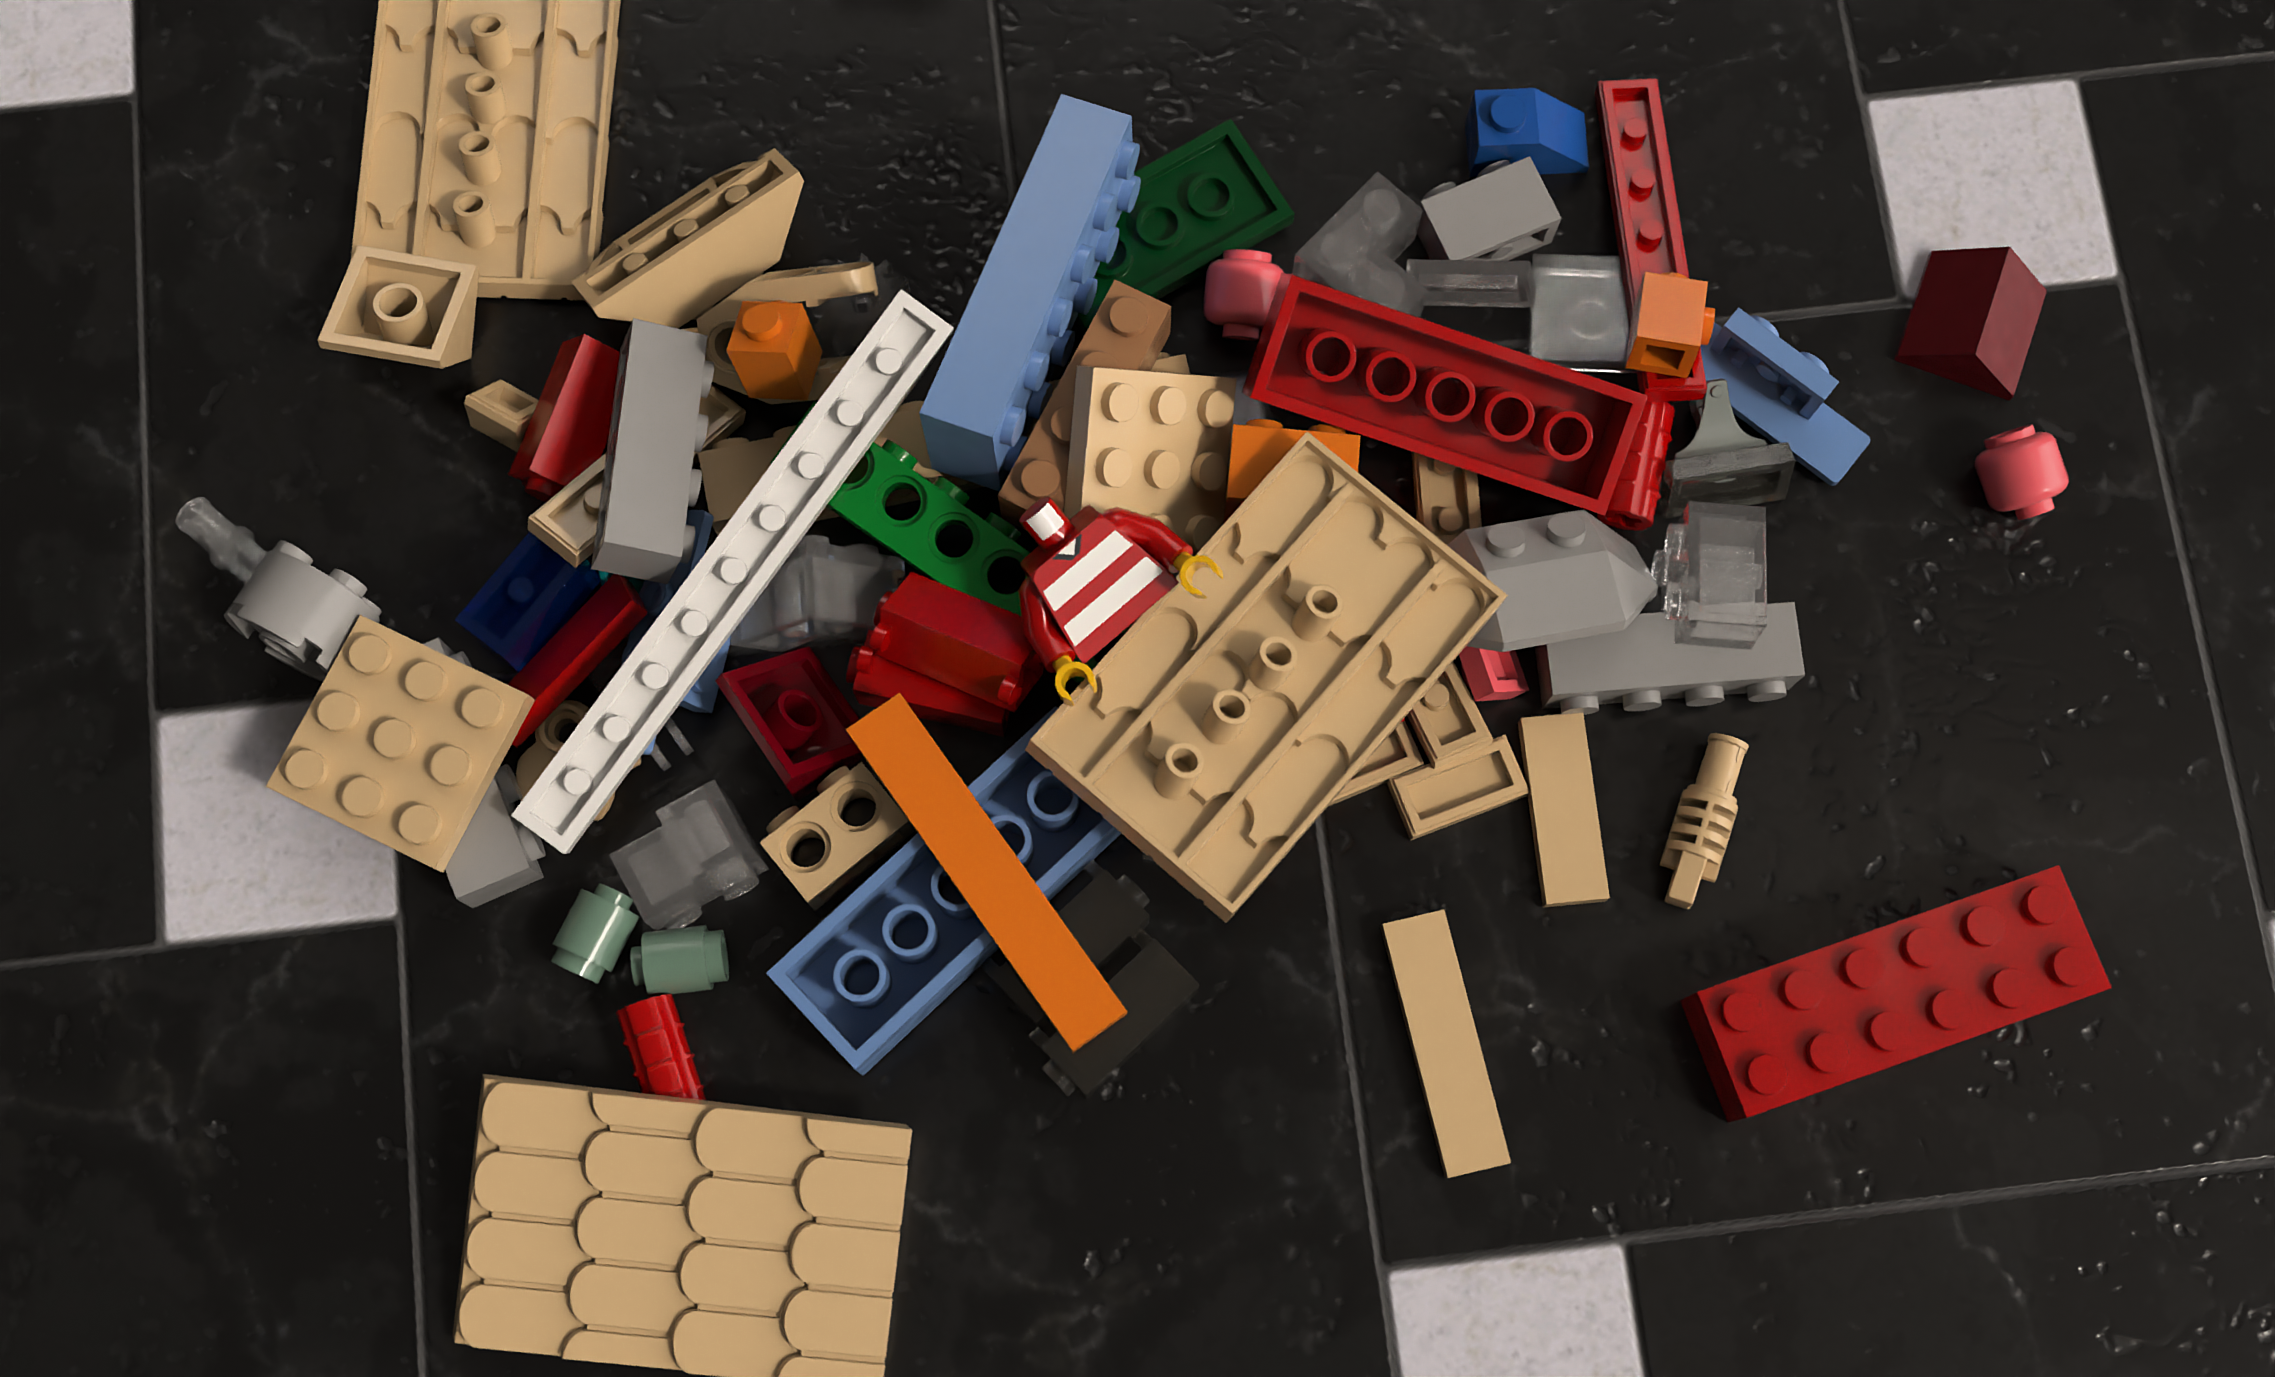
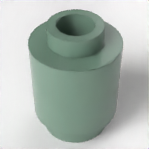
(594, 932)
(680, 960)

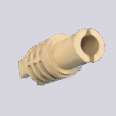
(1703, 821)

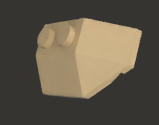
(697, 246)

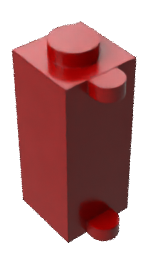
(569, 419)
(956, 641)
(881, 679)

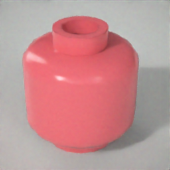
(1240, 292)
(2021, 471)

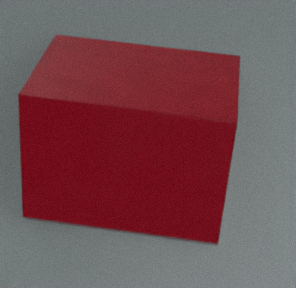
(1973, 318)
(794, 717)

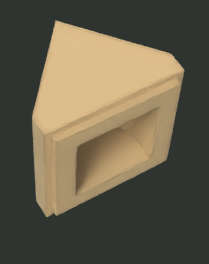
(501, 412)

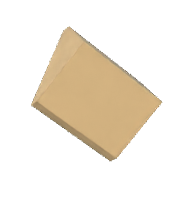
(404, 309)

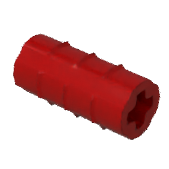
(1641, 475)
(659, 1048)

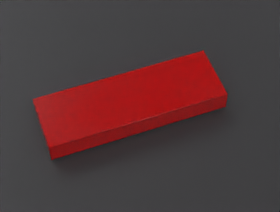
(577, 650)

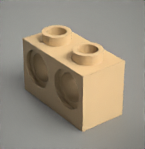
(847, 847)

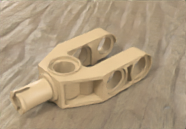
(796, 285)

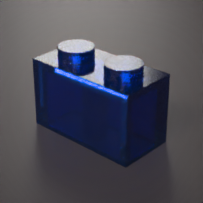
(526, 601)

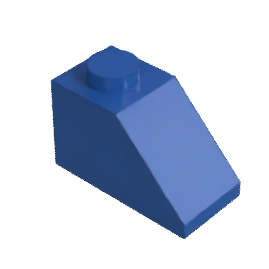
(1525, 124)

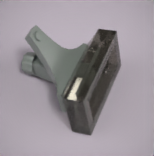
(1724, 461)

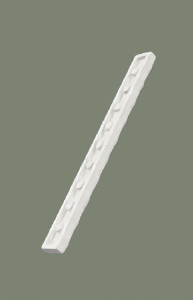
(733, 572)

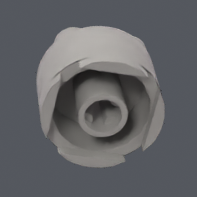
(300, 609)

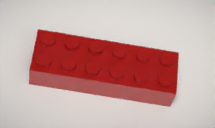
(1443, 394)
(1894, 994)

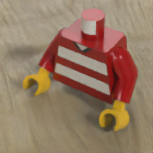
(1095, 581)

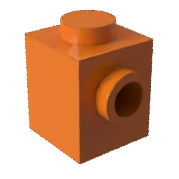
(1668, 324)
(774, 350)

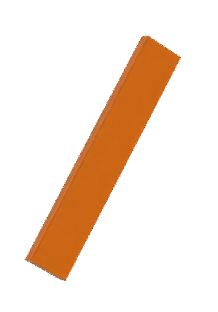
(987, 872)

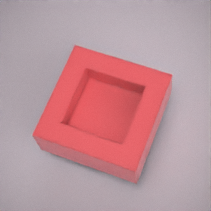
(1492, 674)

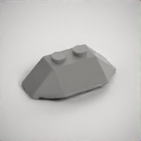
(1561, 577)

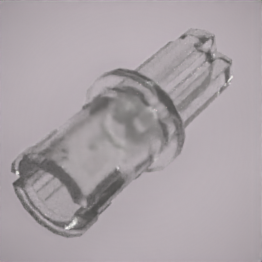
(228, 545)

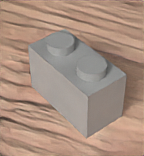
(1489, 217)

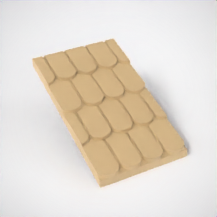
(490, 138)
(1256, 706)
(680, 1232)

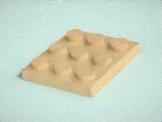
(1152, 447)
(401, 743)

